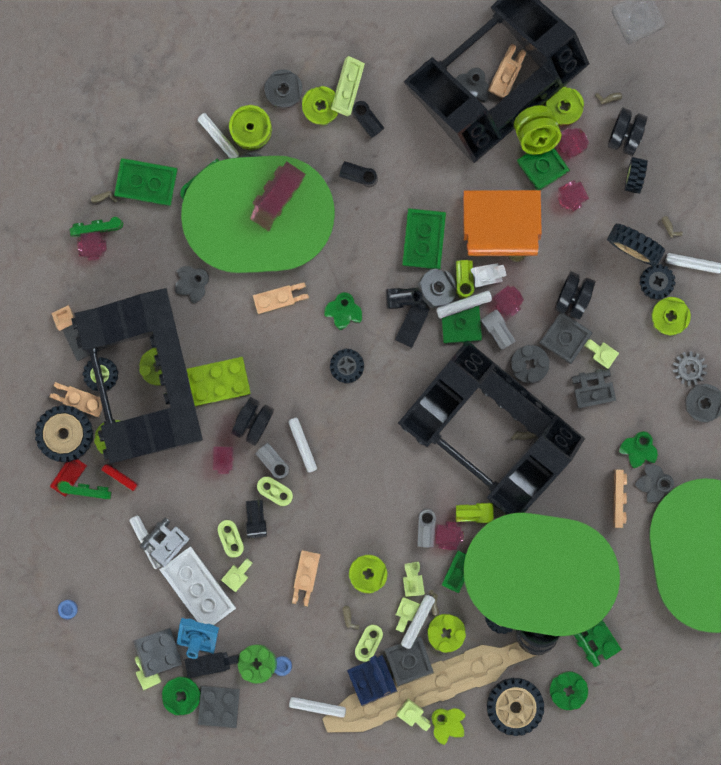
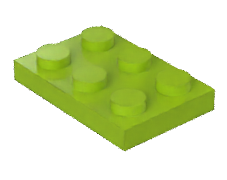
(218, 381)

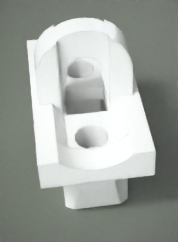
(488, 274)

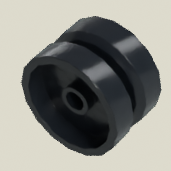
(627, 131)
(575, 295)
(251, 420)
(536, 643)

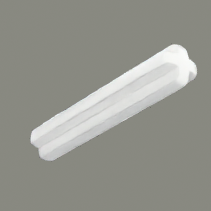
(218, 136)
(693, 263)
(464, 304)
(302, 445)
(141, 532)
(417, 621)
(317, 707)

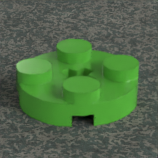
(263, 655)

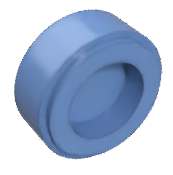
(67, 609)
(284, 666)

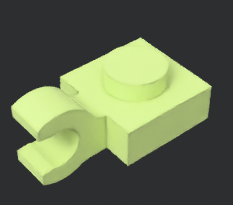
(603, 354)
(235, 576)
(413, 583)
(406, 611)
(146, 682)
(413, 713)

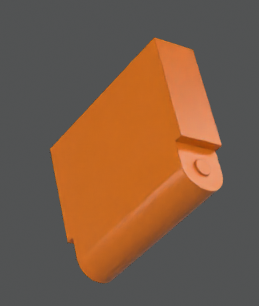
(502, 222)

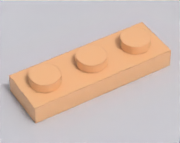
(619, 498)

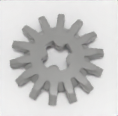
(687, 360)

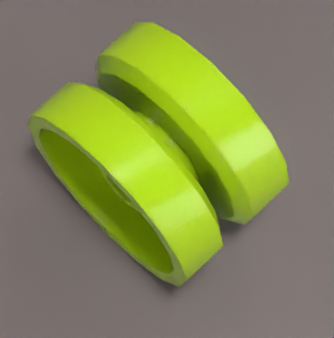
(250, 116)
(537, 130)

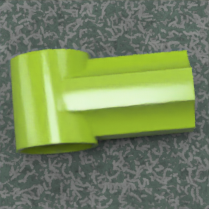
(464, 277)
(480, 513)

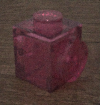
(573, 142)
(572, 196)
(91, 246)
(508, 301)
(223, 459)
(449, 536)

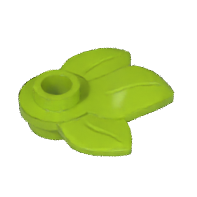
(449, 726)

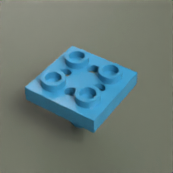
(197, 637)

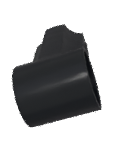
(368, 120)
(356, 174)
(401, 297)
(256, 524)

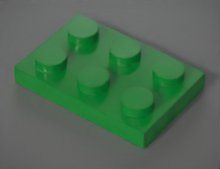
(146, 182)
(424, 239)

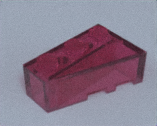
(276, 195)

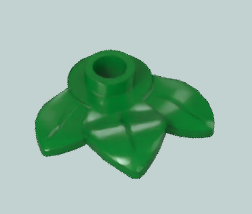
(343, 313)
(637, 452)

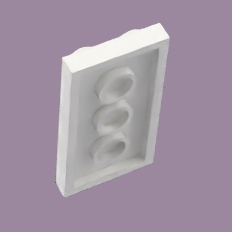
(197, 588)

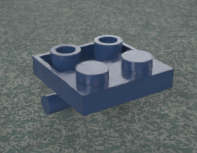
(372, 680)

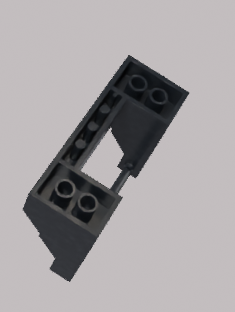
(463, 116)
(130, 320)
(540, 462)

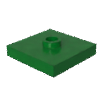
(543, 168)
(462, 326)

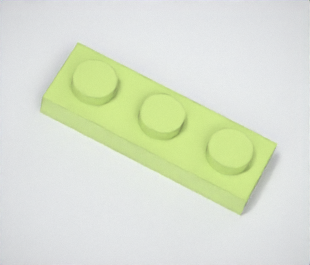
(347, 86)

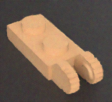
(506, 73)
(278, 298)
(79, 399)
(306, 575)

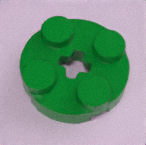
(563, 681)
(170, 697)

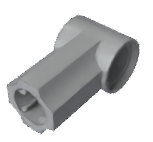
(496, 327)
(272, 460)
(426, 531)

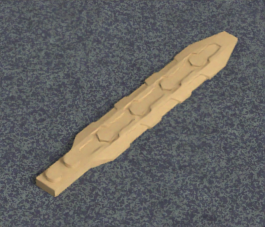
(469, 670)

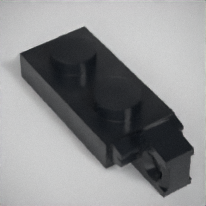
(412, 324)
(209, 664)

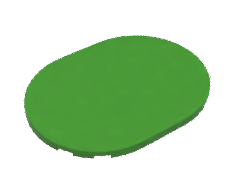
(220, 209)
(688, 553)
(541, 574)

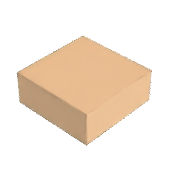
(63, 317)

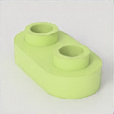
(275, 491)
(230, 538)
(368, 642)

